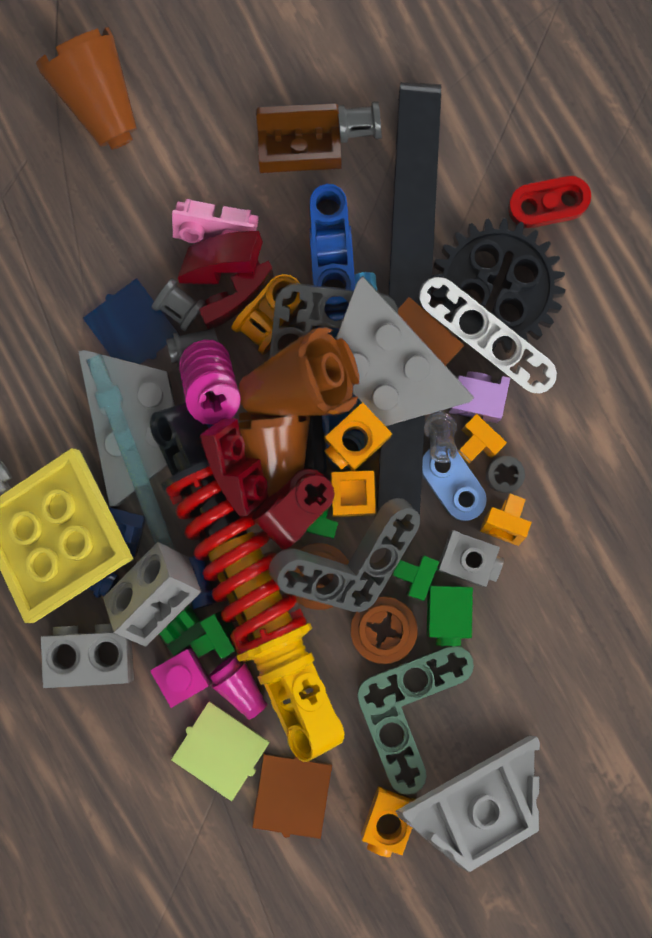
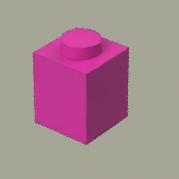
(181, 677)

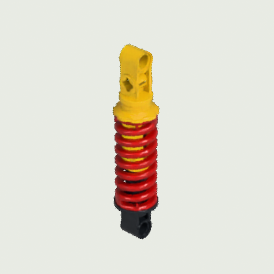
(265, 626)

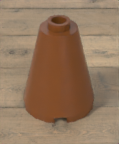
(92, 86)
(303, 379)
(278, 443)

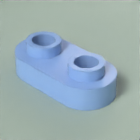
(450, 484)

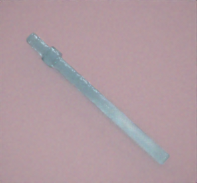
(109, 399)

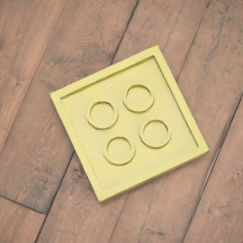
(57, 536)

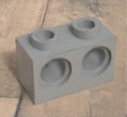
(151, 594)
(88, 666)

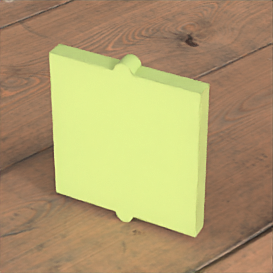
(220, 751)

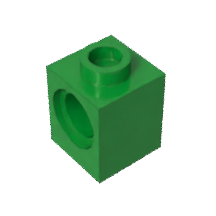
(449, 614)

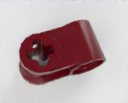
(291, 510)

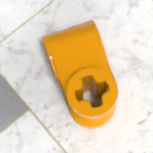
(262, 313)

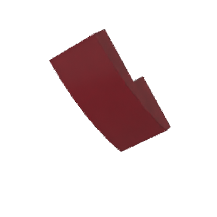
(220, 254)
(248, 286)
(237, 476)

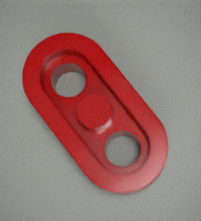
(548, 202)

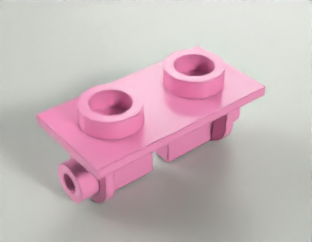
(195, 221)

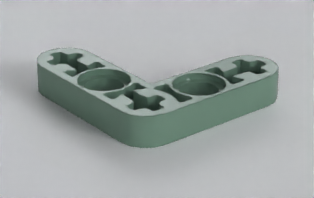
(392, 709)

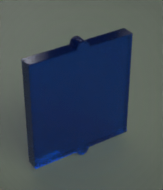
(129, 325)

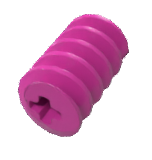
(209, 382)

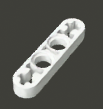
(489, 332)

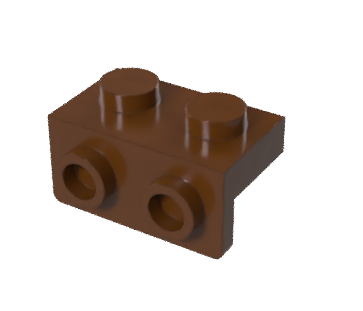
(298, 138)

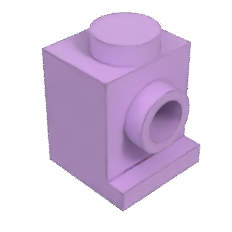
(488, 397)

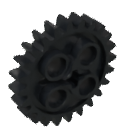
(531, 298)

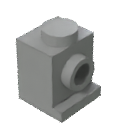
(454, 559)

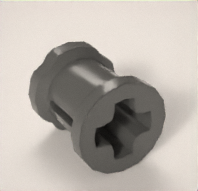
(360, 122)
(178, 304)

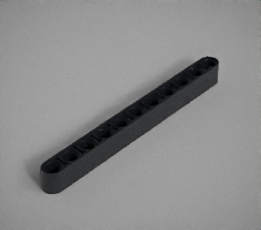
(411, 265)

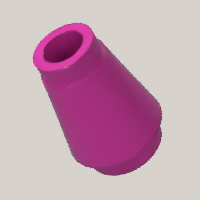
(236, 685)

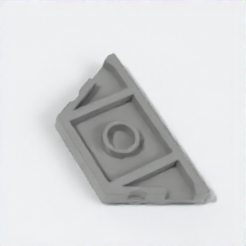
(395, 367)
(143, 393)
(481, 808)

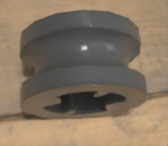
(505, 461)

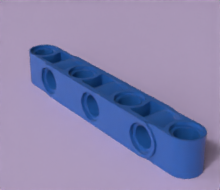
(332, 260)

